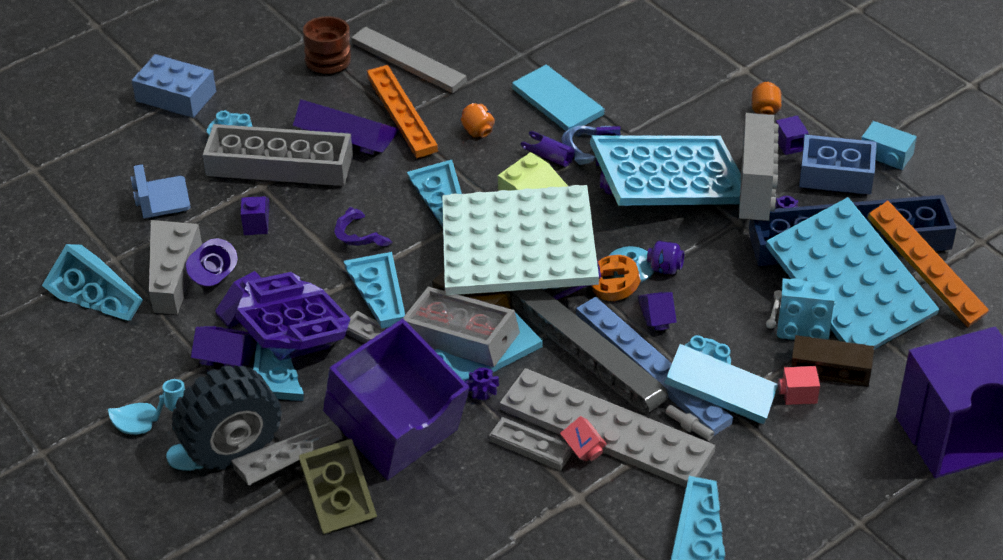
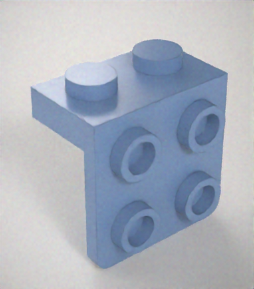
(159, 196)

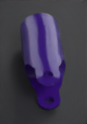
(550, 149)

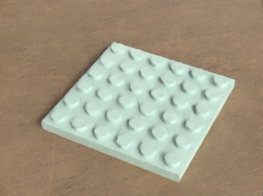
(518, 240)

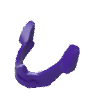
(354, 240)

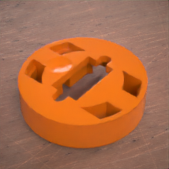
(617, 288)

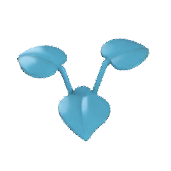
(138, 419)

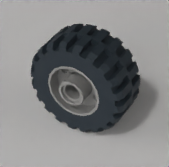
(226, 416)

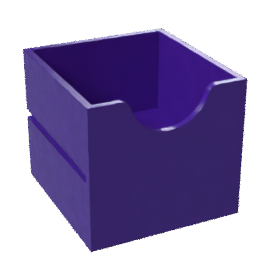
(395, 398)
(955, 401)

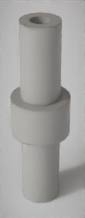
(689, 422)

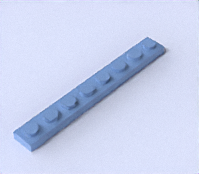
(630, 343)

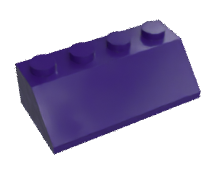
(364, 132)

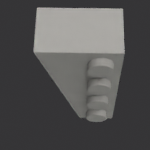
(169, 249)

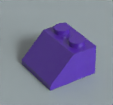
(223, 346)

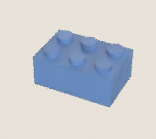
(174, 85)
(838, 164)

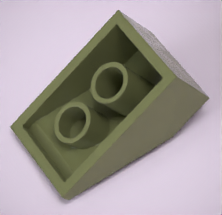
(337, 486)

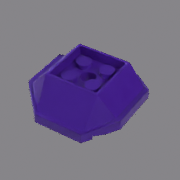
(291, 316)

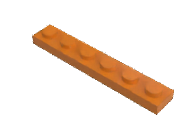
(402, 111)
(928, 264)

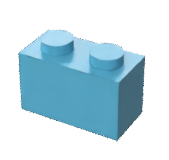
(892, 145)

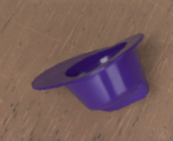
(211, 262)

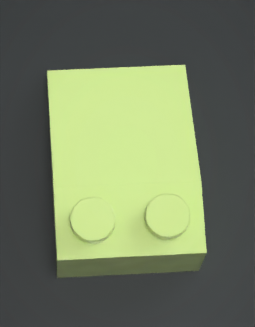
(529, 173)

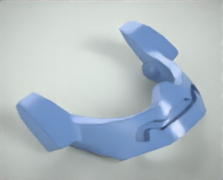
(580, 157)

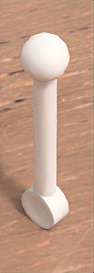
(771, 323)

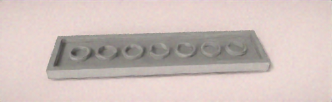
(626, 433)

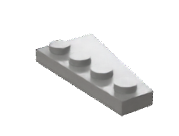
(281, 454)

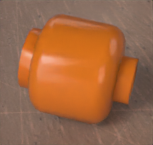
(766, 99)
(477, 120)

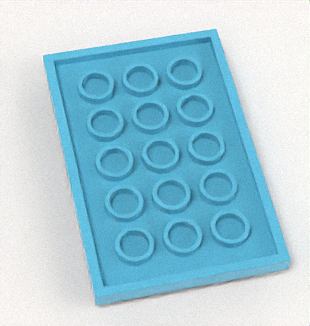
(668, 169)
(872, 287)

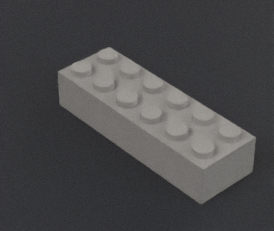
(278, 154)
(759, 167)

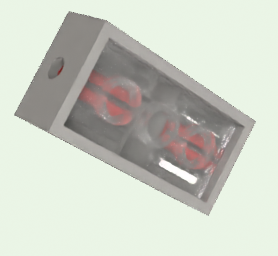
(463, 326)

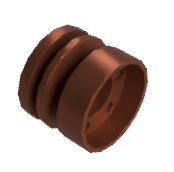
(327, 44)

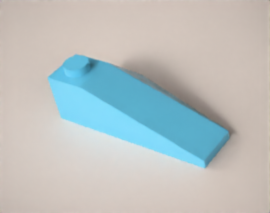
(88, 281)

